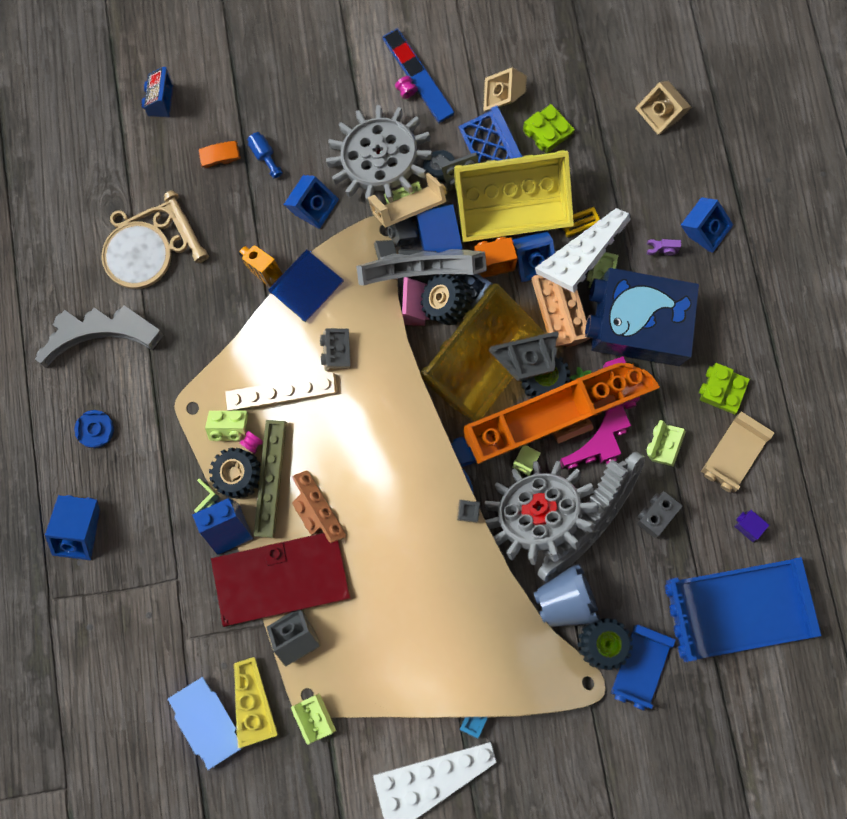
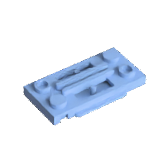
(205, 722)

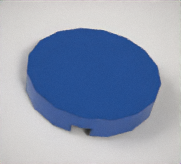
(94, 429)

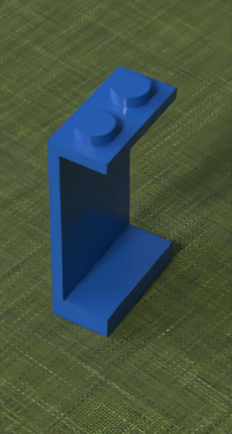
(641, 672)

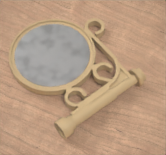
(140, 253)

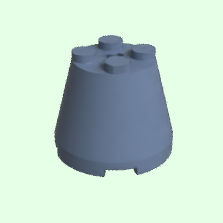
(567, 599)

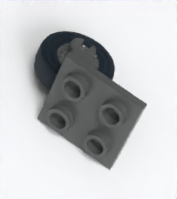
(443, 166)

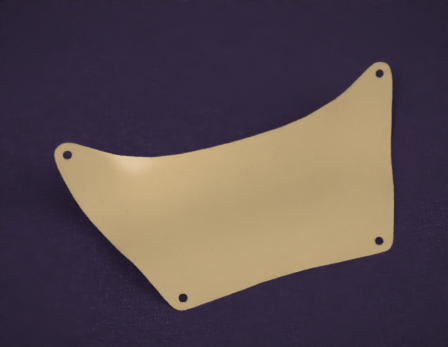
(431, 599)

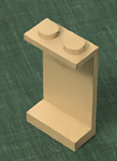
(410, 204)
(736, 452)

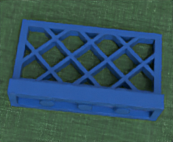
(501, 130)

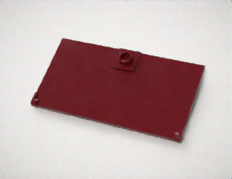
(279, 579)

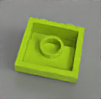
(547, 128)
(723, 388)

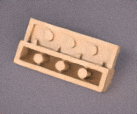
(560, 312)

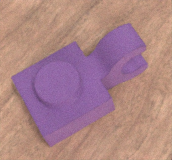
(666, 246)

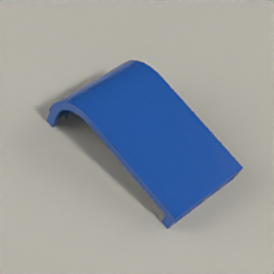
(742, 609)

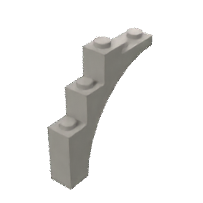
(422, 263)
(72, 331)

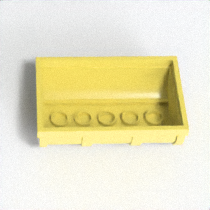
(514, 196)

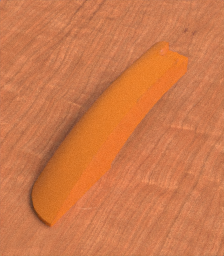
(557, 409)

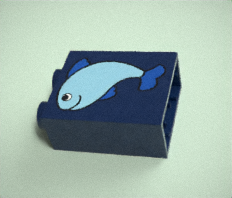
(643, 317)

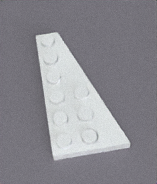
(573, 261)
(422, 785)

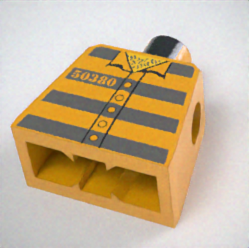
(261, 264)

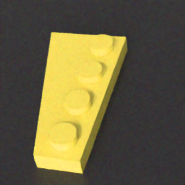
(252, 708)

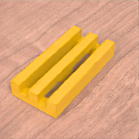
(581, 229)

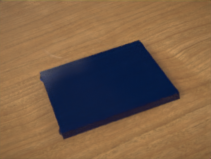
(305, 285)

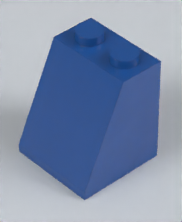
(438, 228)
(223, 526)
(73, 527)

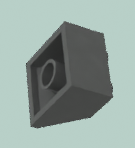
(292, 637)

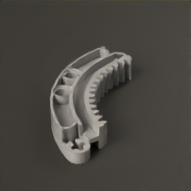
(610, 497)

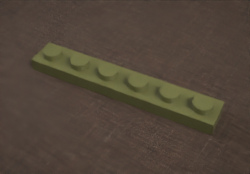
(270, 478)

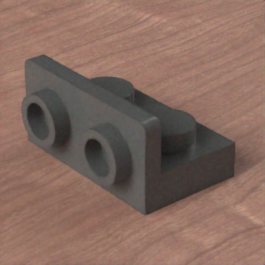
(335, 348)

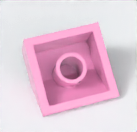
(412, 307)

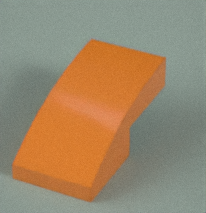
(219, 153)

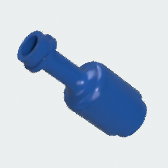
(263, 152)

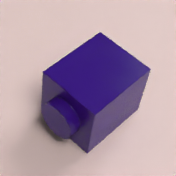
(751, 525)

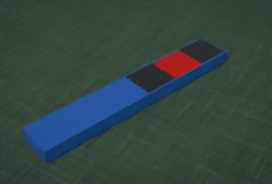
(413, 67)

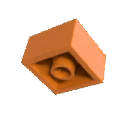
(499, 256)

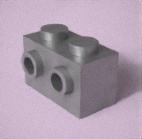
(658, 514)

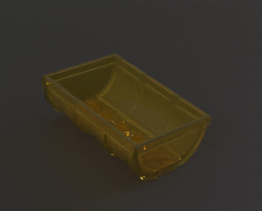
(464, 368)

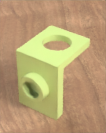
(525, 459)
(209, 500)

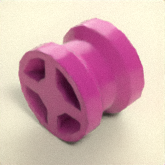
(406, 87)
(251, 442)

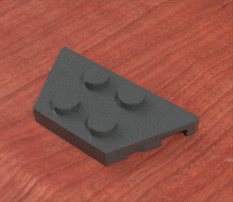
(528, 356)

